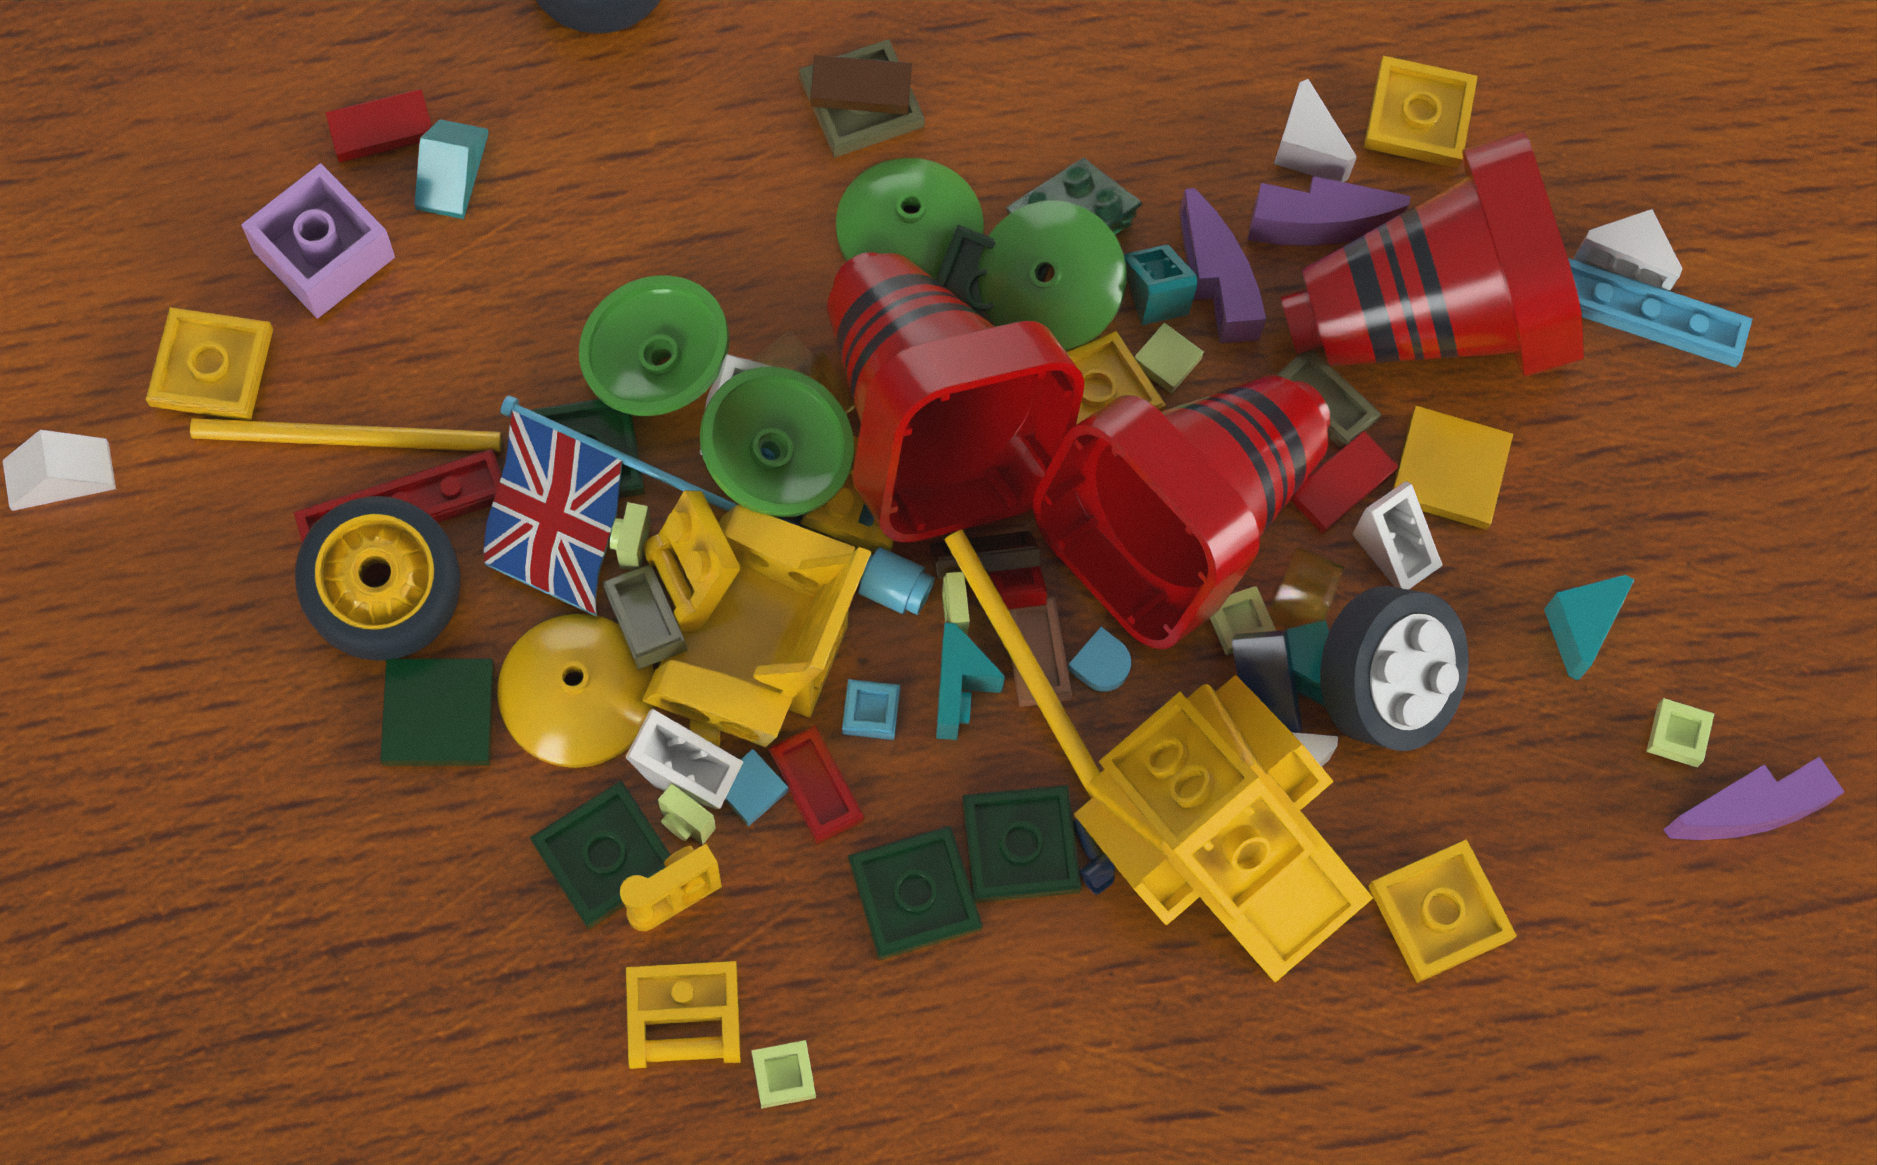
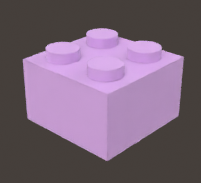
(318, 240)

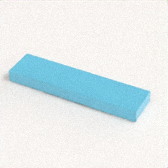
(1660, 314)

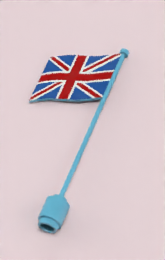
(561, 505)

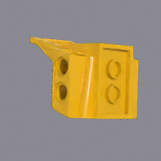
(769, 633)
(1212, 811)

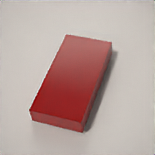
(378, 125)
(1344, 482)
(816, 784)

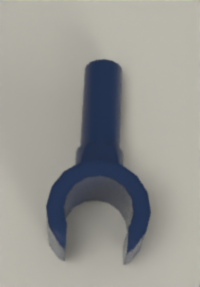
(1100, 871)

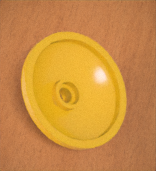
(578, 722)

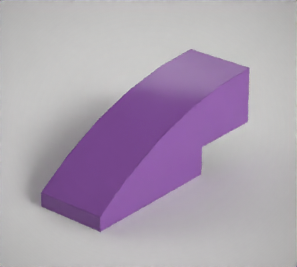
(1322, 216)
(1221, 270)
(1758, 804)

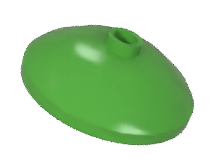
(873, 217)
(1086, 264)
(639, 328)
(793, 420)

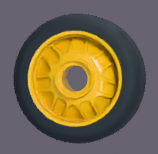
(388, 618)

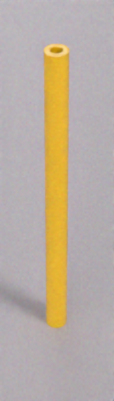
(345, 435)
(1023, 657)

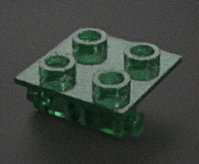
(1090, 189)

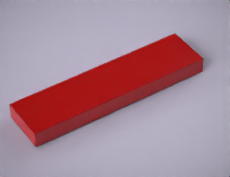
(439, 491)

